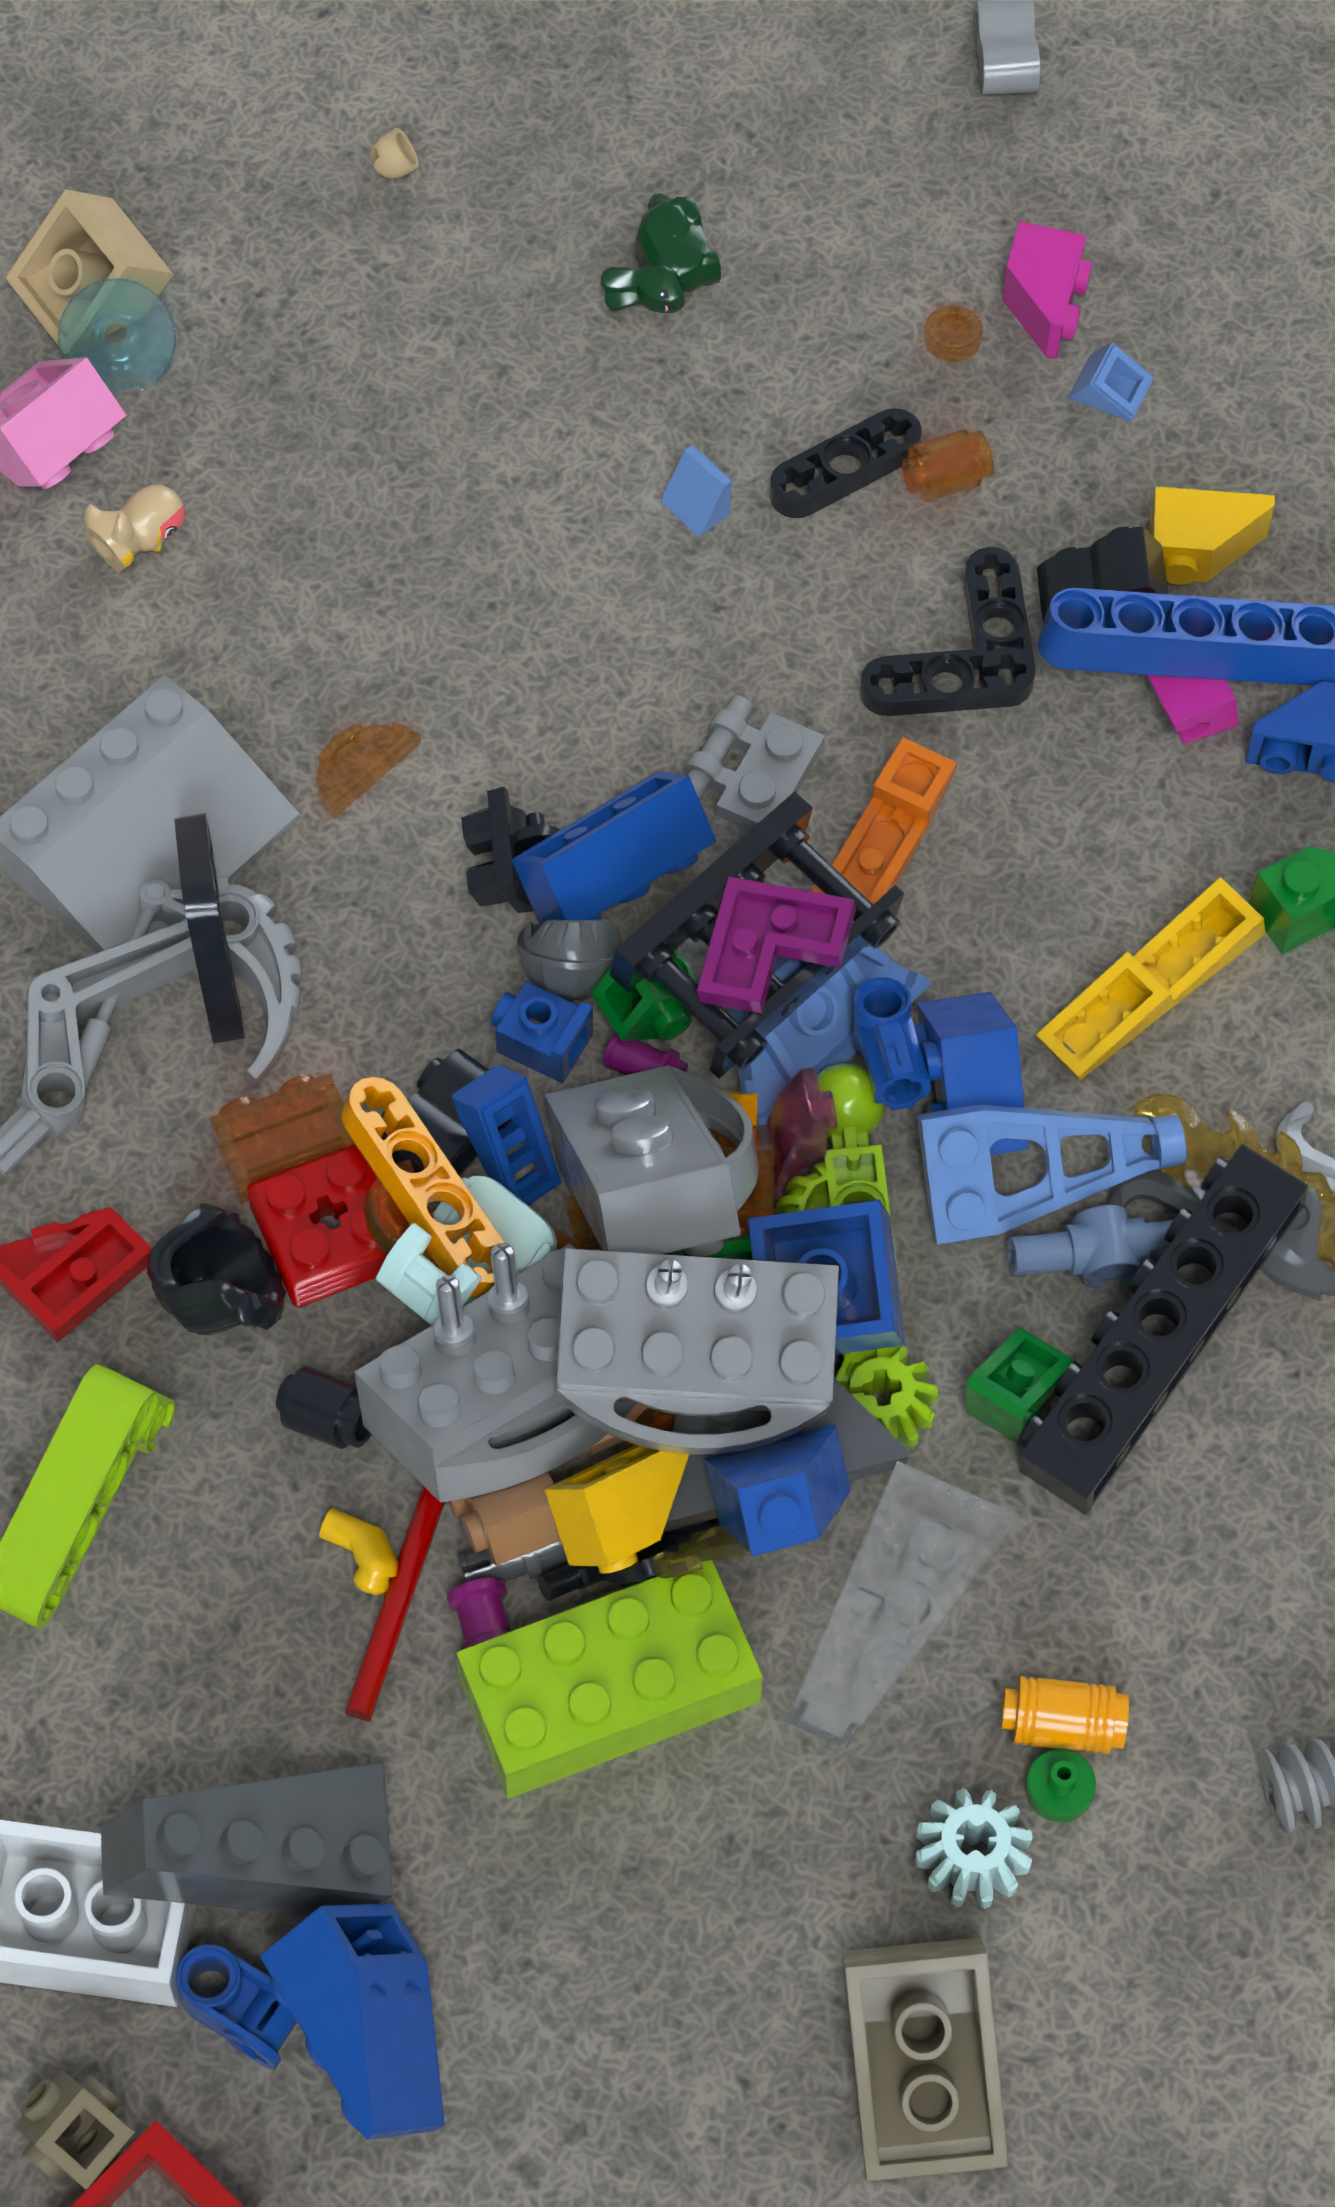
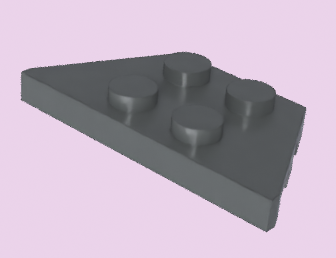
(864, 1442)

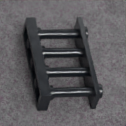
(694, 914)

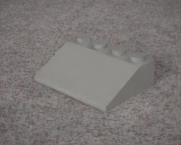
(109, 813)

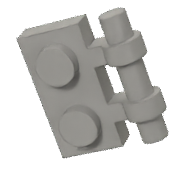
(771, 770)

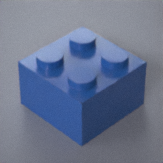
(862, 1246)

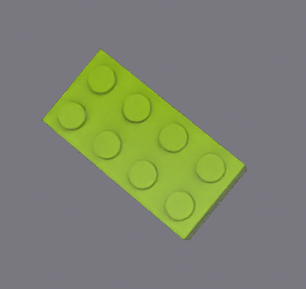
(608, 1678)

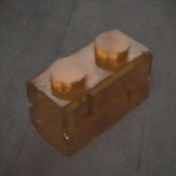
(279, 1130)

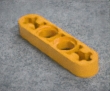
(416, 1190)

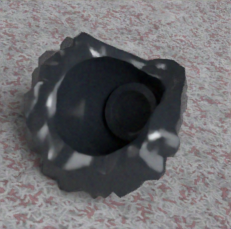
(215, 1274)

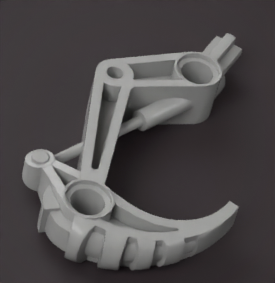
(103, 981)

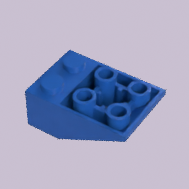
(364, 2014)

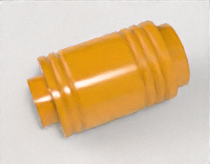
(1065, 1715)

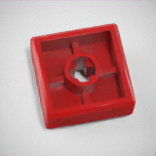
(306, 1252)

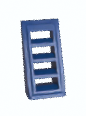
(488, 1104)

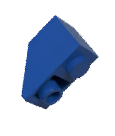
(1298, 735)

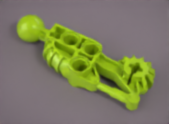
(852, 1175)

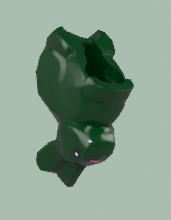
(672, 259)

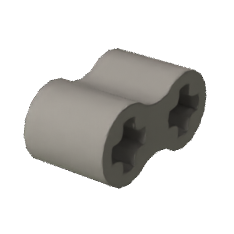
(1006, 46)

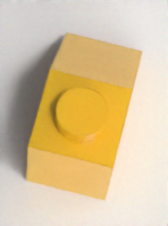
(1206, 529)
(616, 1507)

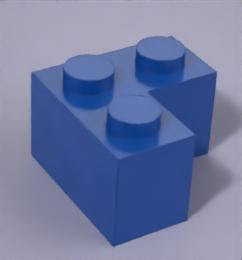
(971, 1056)

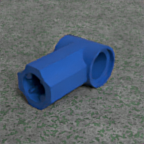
(889, 1043)

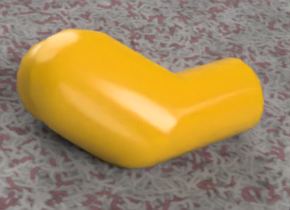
(369, 1546)

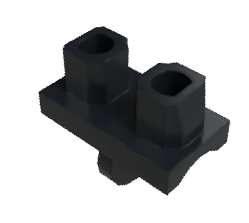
(507, 834)

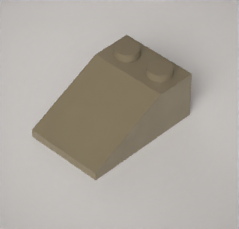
(925, 2059)

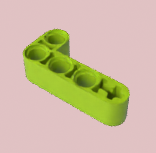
(74, 1490)

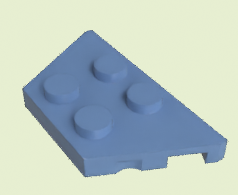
(820, 1028)

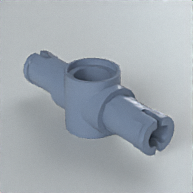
(1096, 1245)

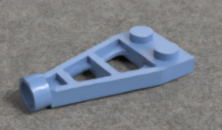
(960, 1168)

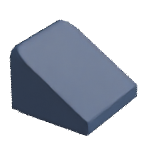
(1112, 383)
(698, 492)

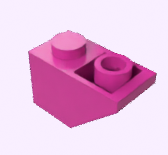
(1041, 283)

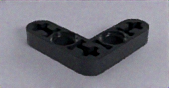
(988, 655)
(206, 927)

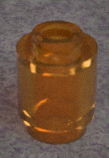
(947, 464)

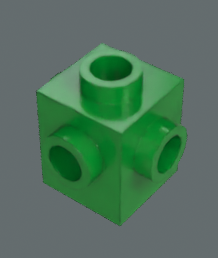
(645, 1010)

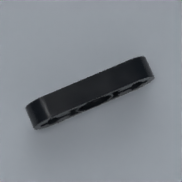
(832, 485)

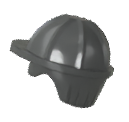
(568, 955)

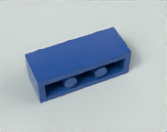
(616, 850)

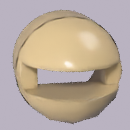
(394, 155)

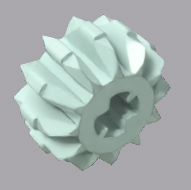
(973, 1871)

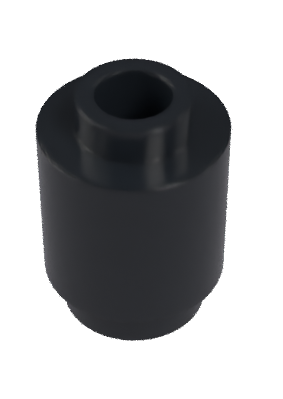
(322, 1408)

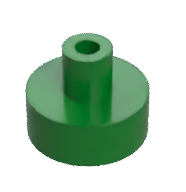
(1060, 1785)

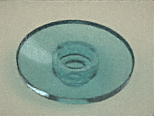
(149, 338)

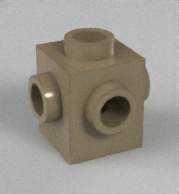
(88, 2143)

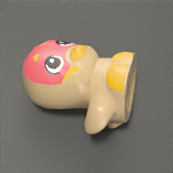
(138, 526)

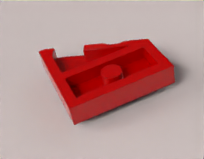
(72, 1268)

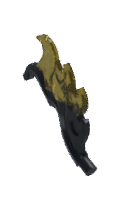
(667, 1558)

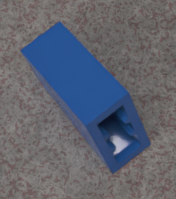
(780, 1490)

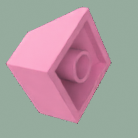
(53, 418)

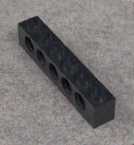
(1082, 1469)

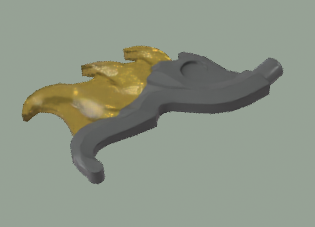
(1295, 1258)

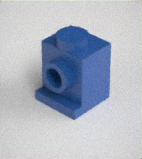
(544, 1047)

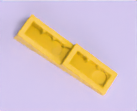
(1153, 980)

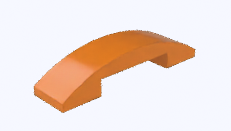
(895, 819)

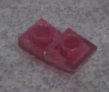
(799, 1127)

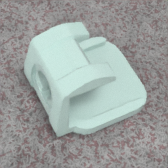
(414, 1277)

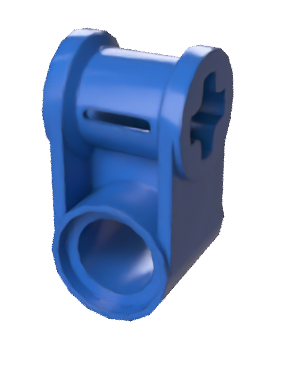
(244, 2012)

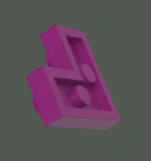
(767, 922)

